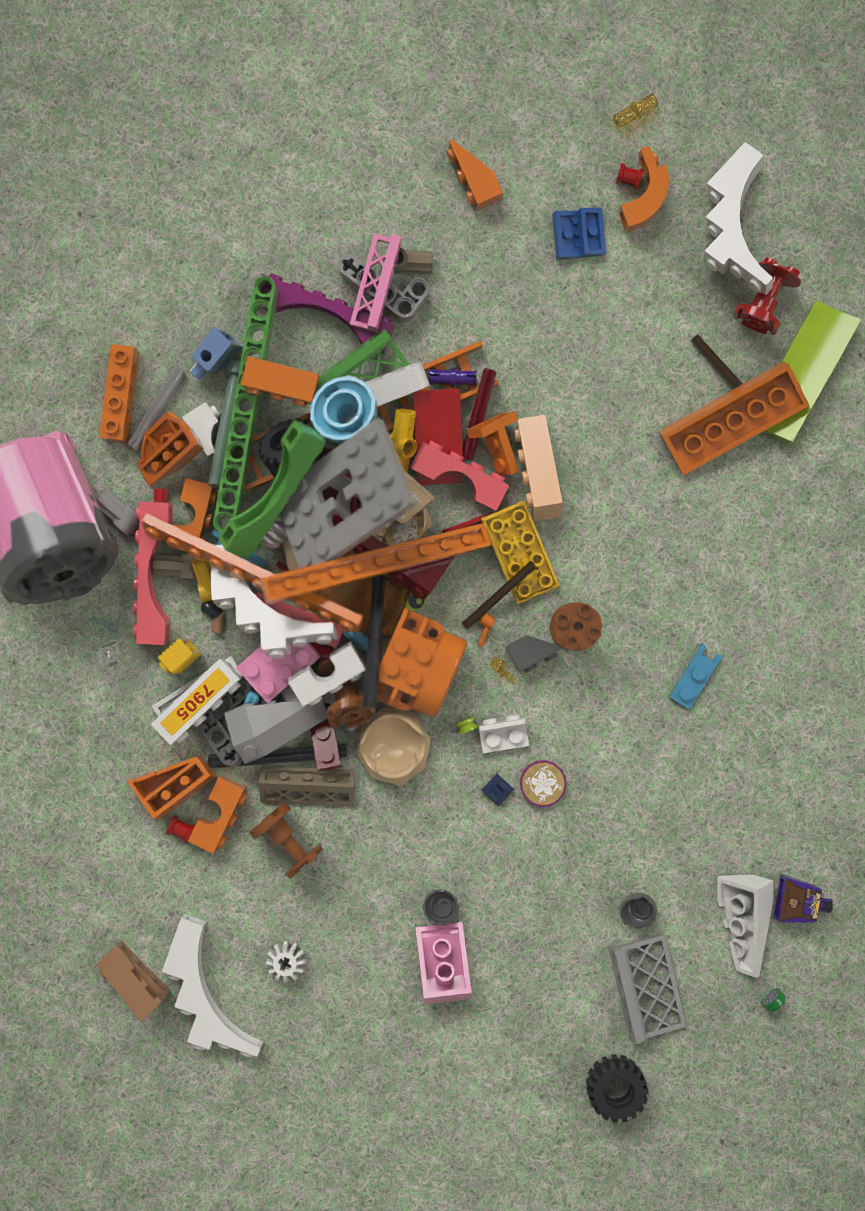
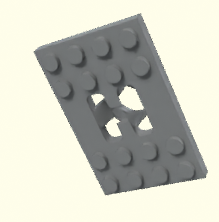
(376, 480)

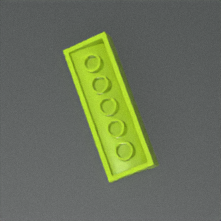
(813, 359)

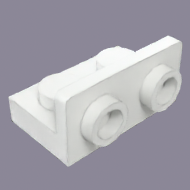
(503, 734)

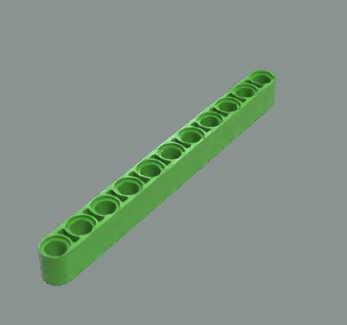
(250, 417)

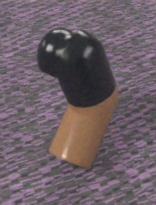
(215, 614)

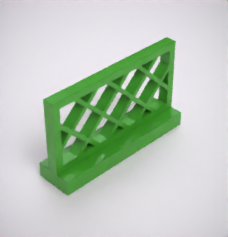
(361, 355)

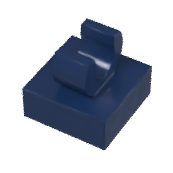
(497, 789)

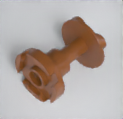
(576, 626)
(348, 705)
(280, 833)

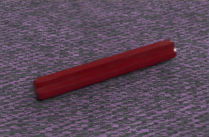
(479, 410)

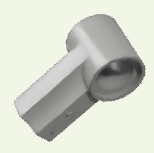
(122, 514)

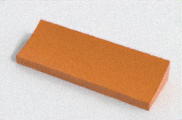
(734, 418)

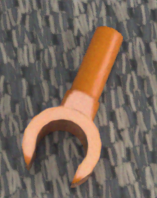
(488, 622)

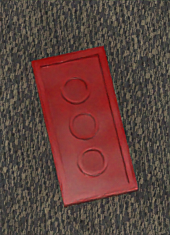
(439, 421)

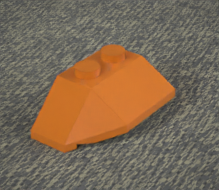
(167, 448)

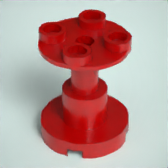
(759, 314)

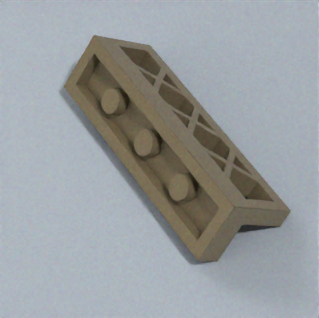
(307, 782)

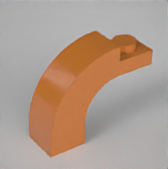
(642, 210)

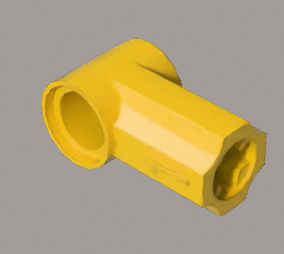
(203, 574)

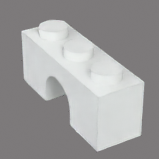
(311, 687)

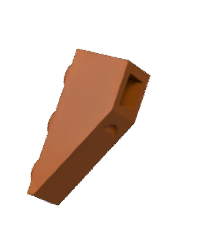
(479, 179)

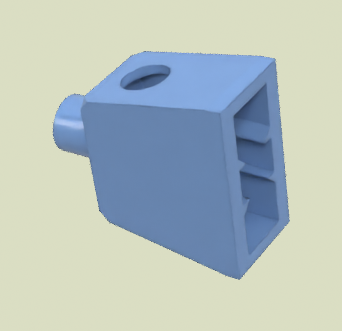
(220, 347)

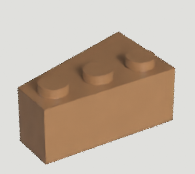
(132, 980)

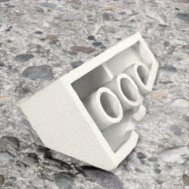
(748, 913)

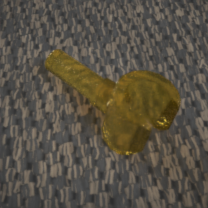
(497, 665)

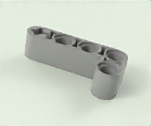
(398, 298)

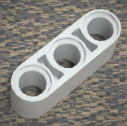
(398, 383)

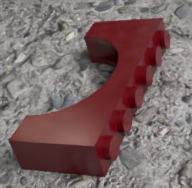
(418, 579)

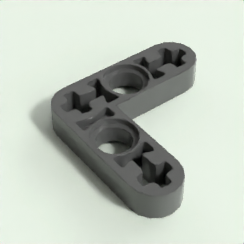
(216, 718)

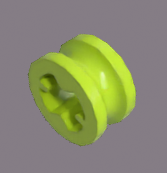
(466, 725)

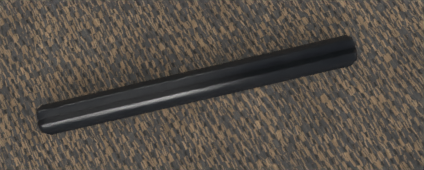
(374, 642)
(277, 756)

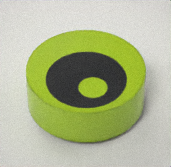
(415, 603)

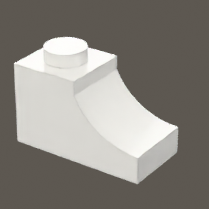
(204, 423)

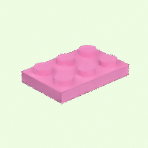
(271, 675)

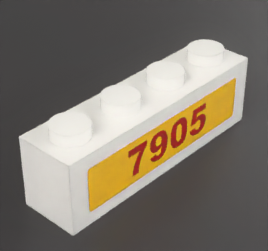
(197, 701)

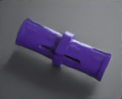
(453, 377)

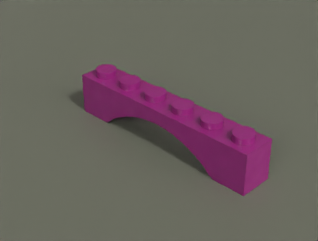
(294, 296)

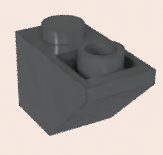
(530, 650)

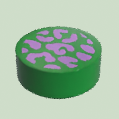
(773, 1000)

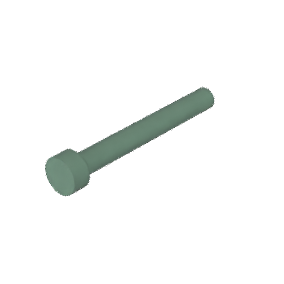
(232, 372)

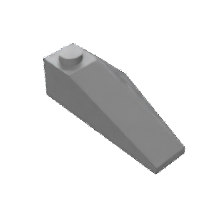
(265, 727)

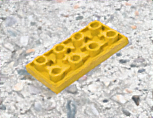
(517, 543)

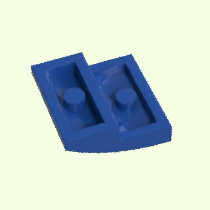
(579, 233)

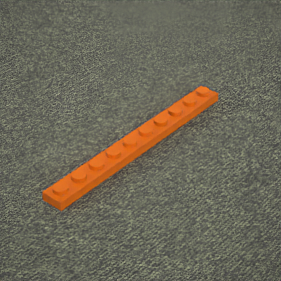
(374, 563)
(245, 570)

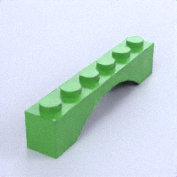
(247, 529)

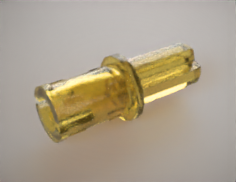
(635, 110)

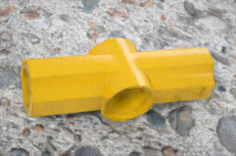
(403, 436)

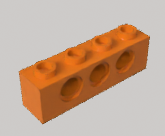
(119, 393)

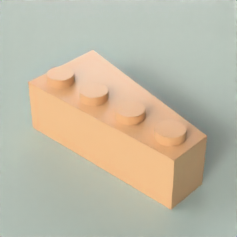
(539, 468)

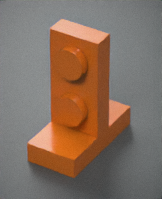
(497, 441)

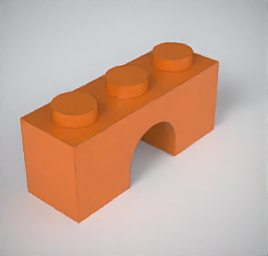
(202, 498)
(210, 834)

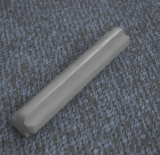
(156, 407)

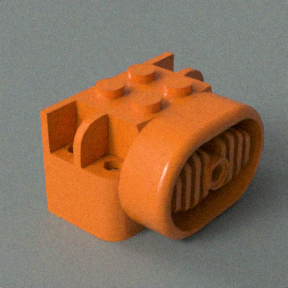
(419, 665)

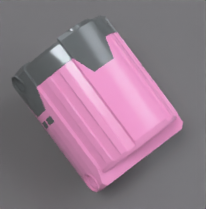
(49, 523)

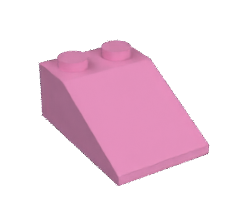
(443, 963)

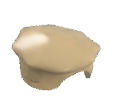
(393, 746)

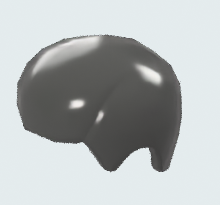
(638, 910)
(443, 912)

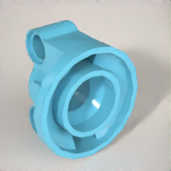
(336, 402)

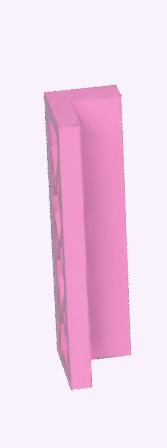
(384, 282)

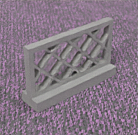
(627, 990)

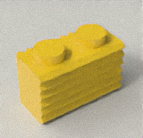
(178, 656)

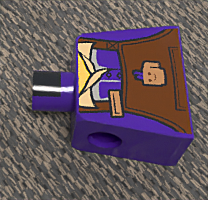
(799, 901)

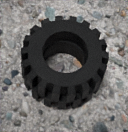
(271, 446)
(620, 1107)

